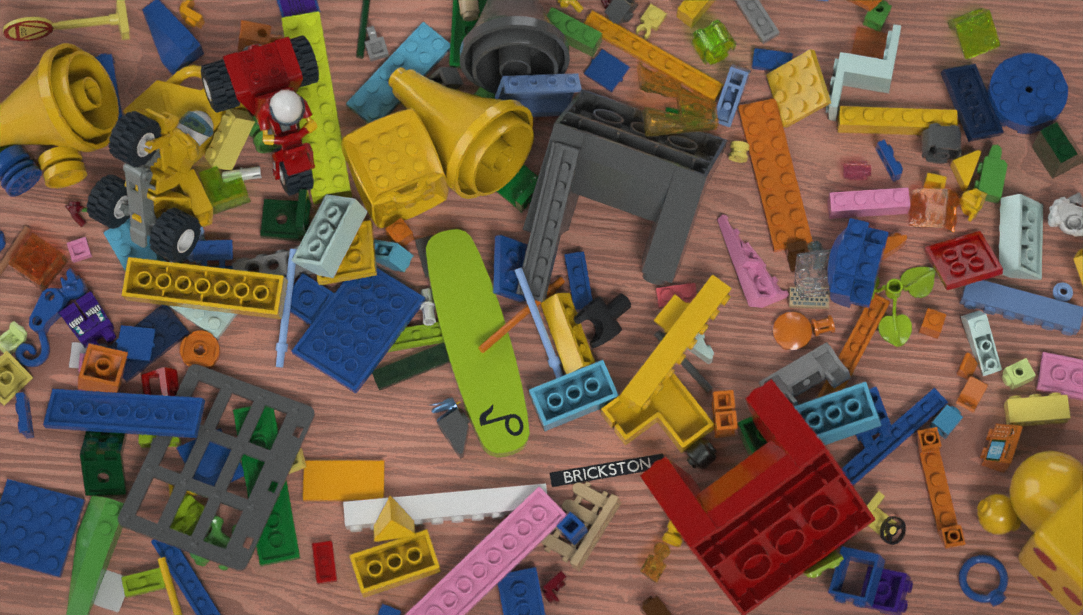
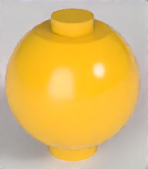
(997, 515)

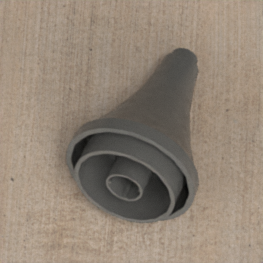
(512, 41)

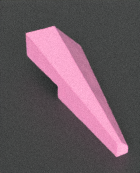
(755, 280)

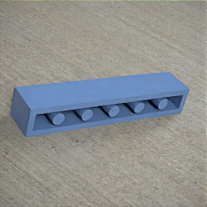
(1023, 306)

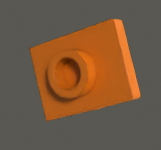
(972, 393)

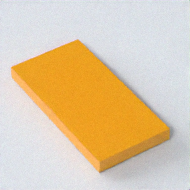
(343, 480)

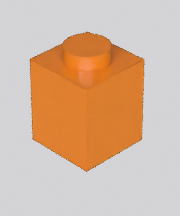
(399, 233)
(932, 323)

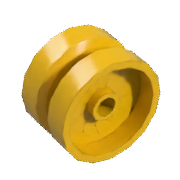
(62, 167)

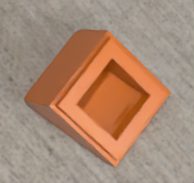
(967, 366)

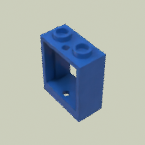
(840, 572)

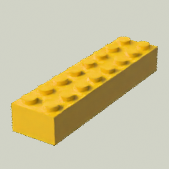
(204, 288)

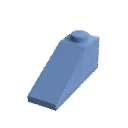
(732, 94)

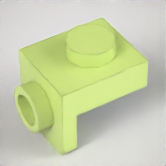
(12, 338)

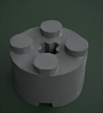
(941, 143)

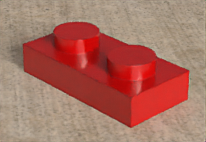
(324, 562)

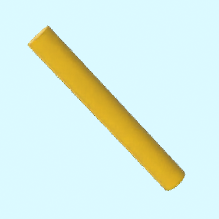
(169, 586)

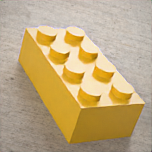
(395, 563)

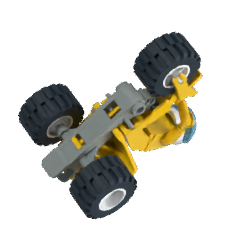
(155, 162)

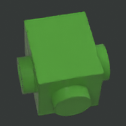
(877, 16)

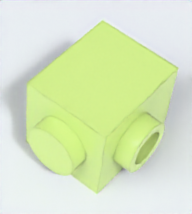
(1018, 374)

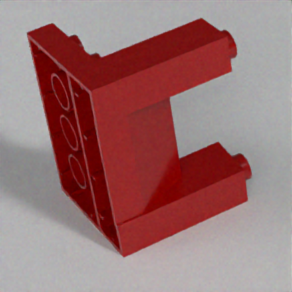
(768, 512)

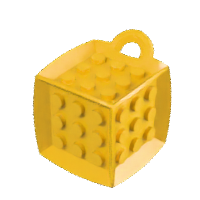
(395, 167)

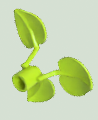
(919, 283)

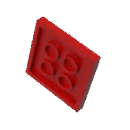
(963, 260)

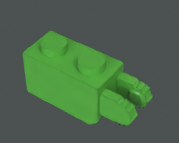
(992, 175)

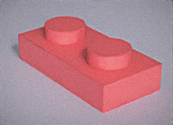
(685, 292)

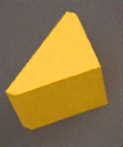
(964, 167)

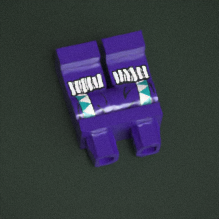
(94, 327)

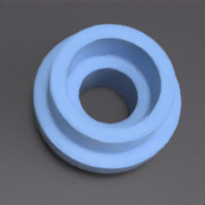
(1058, 296)

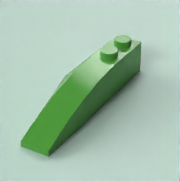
(93, 552)

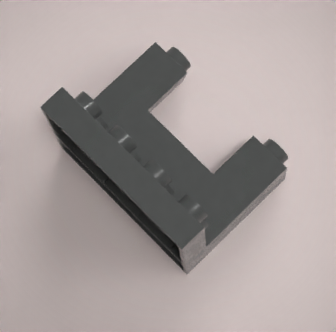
(636, 173)

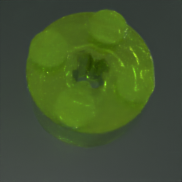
(713, 43)

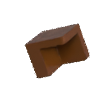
(792, 251)

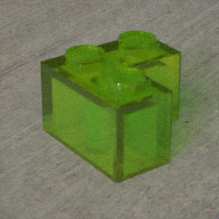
(223, 195)

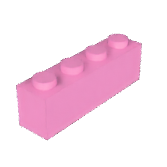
(868, 203)

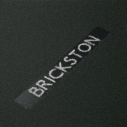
(603, 471)

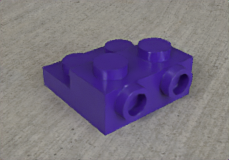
(890, 591)

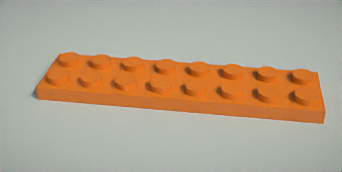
(774, 174)

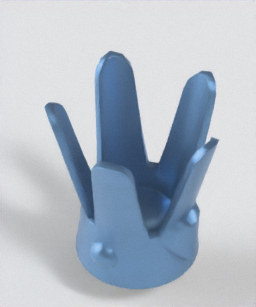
(449, 405)

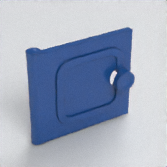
(211, 463)

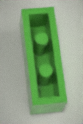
(577, 33)

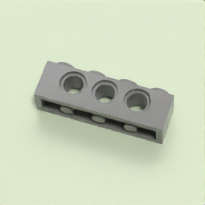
(263, 262)

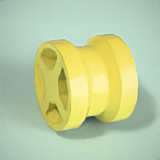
(739, 151)

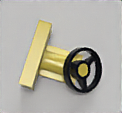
(884, 524)

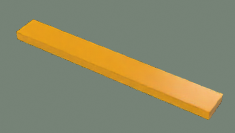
(654, 56)

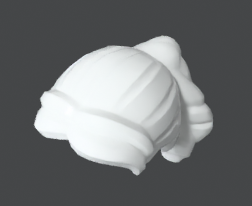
(1066, 217)

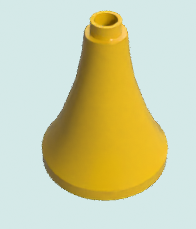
(62, 103)
(475, 137)

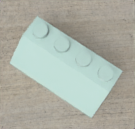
(330, 235)
(1021, 237)

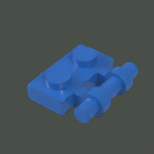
(214, 250)

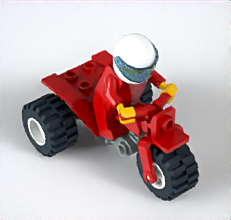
(267, 85)

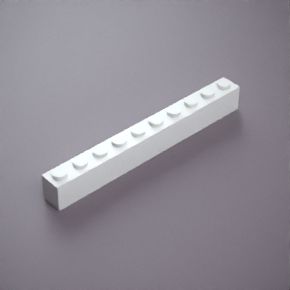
(442, 506)

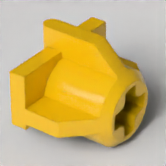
(972, 202)

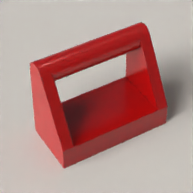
(168, 381)

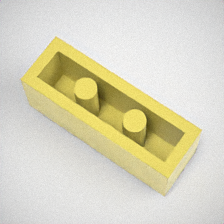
(229, 139)
(1037, 410)

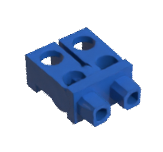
(884, 430)

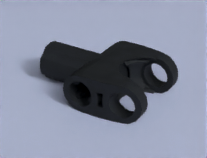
(604, 317)

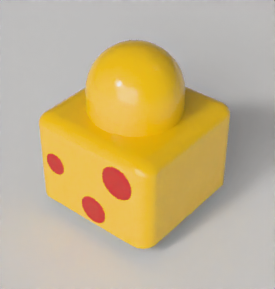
(1050, 503)

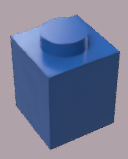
(572, 528)

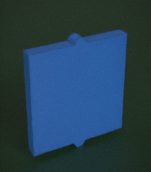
(606, 70)
(137, 342)

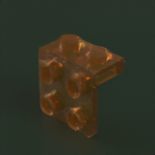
(934, 209)

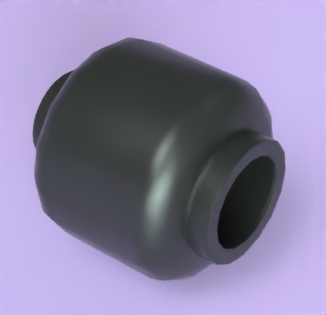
(701, 454)

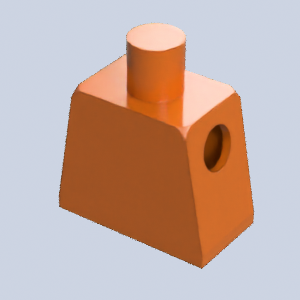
(255, 33)

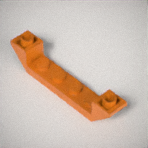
(938, 489)

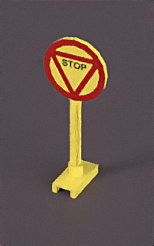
(36, 27)

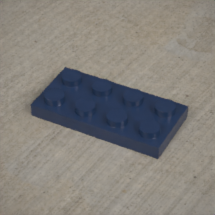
(971, 102)
(168, 334)

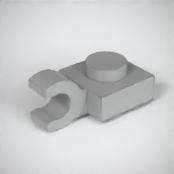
(375, 46)

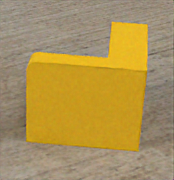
(934, 181)

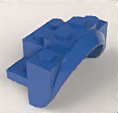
(855, 258)

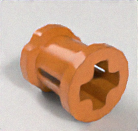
(823, 325)

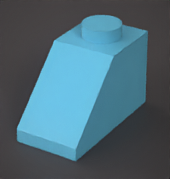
(392, 255)

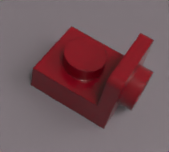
(554, 584)

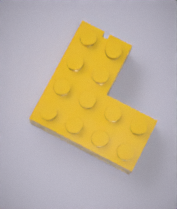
(673, 411)

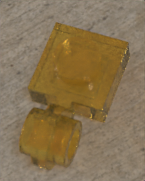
(653, 565)

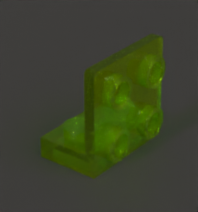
(975, 32)

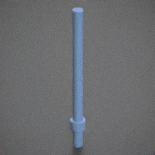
(281, 346)
(554, 360)

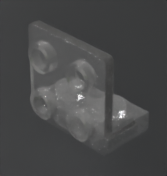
(812, 273)

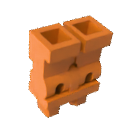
(723, 414)

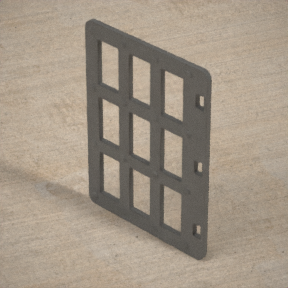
(261, 501)

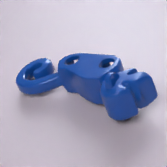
(48, 312)

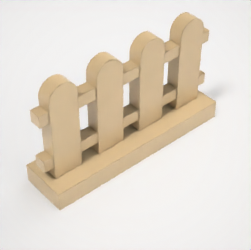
(598, 522)

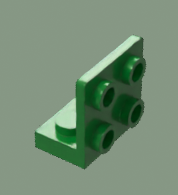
(520, 189)

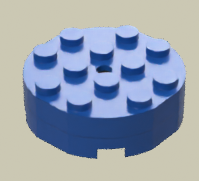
(1027, 92)

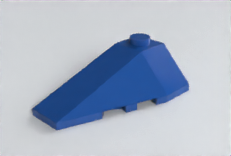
(172, 39)

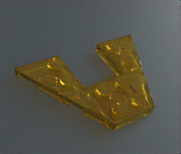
(694, 110)

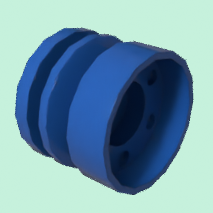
(17, 171)

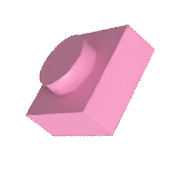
(79, 249)

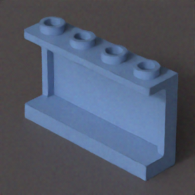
(540, 93)

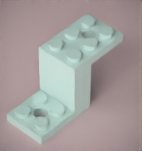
(863, 72)

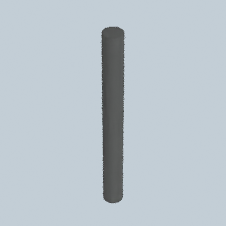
(690, 368)

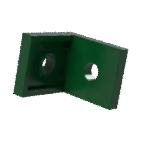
(296, 212)
(103, 454)

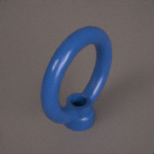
(994, 597)

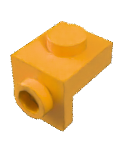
(191, 17)

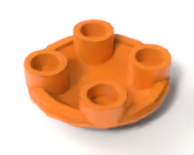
(792, 331)

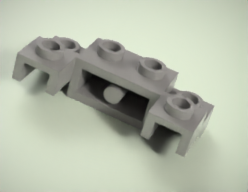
(809, 371)

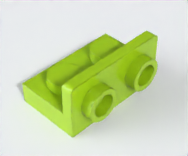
(187, 515)

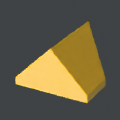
(393, 522)

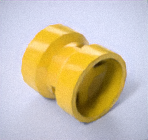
(672, 536)

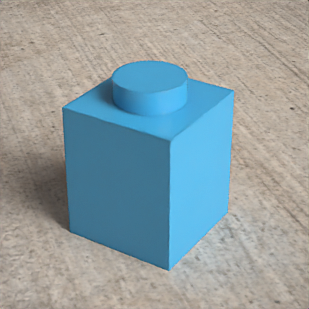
(947, 420)

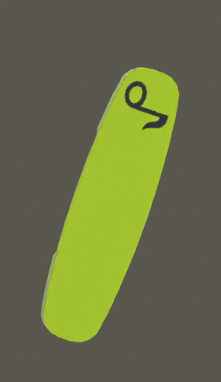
(467, 318)

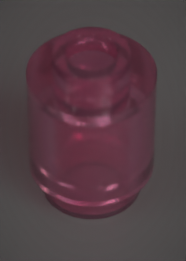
(856, 170)

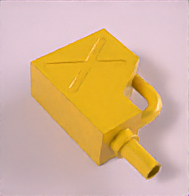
(178, 99)

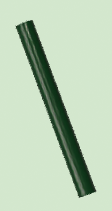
(362, 29)

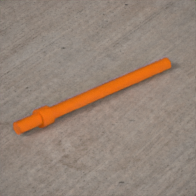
(518, 317)

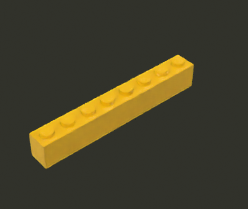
(675, 344)

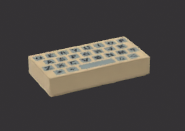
(816, 302)

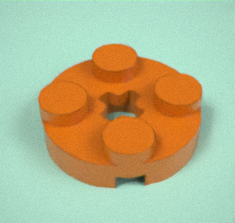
(193, 342)

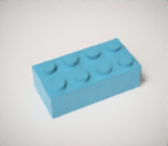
(573, 395)
(841, 413)

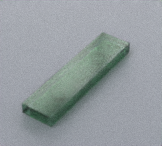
(411, 366)

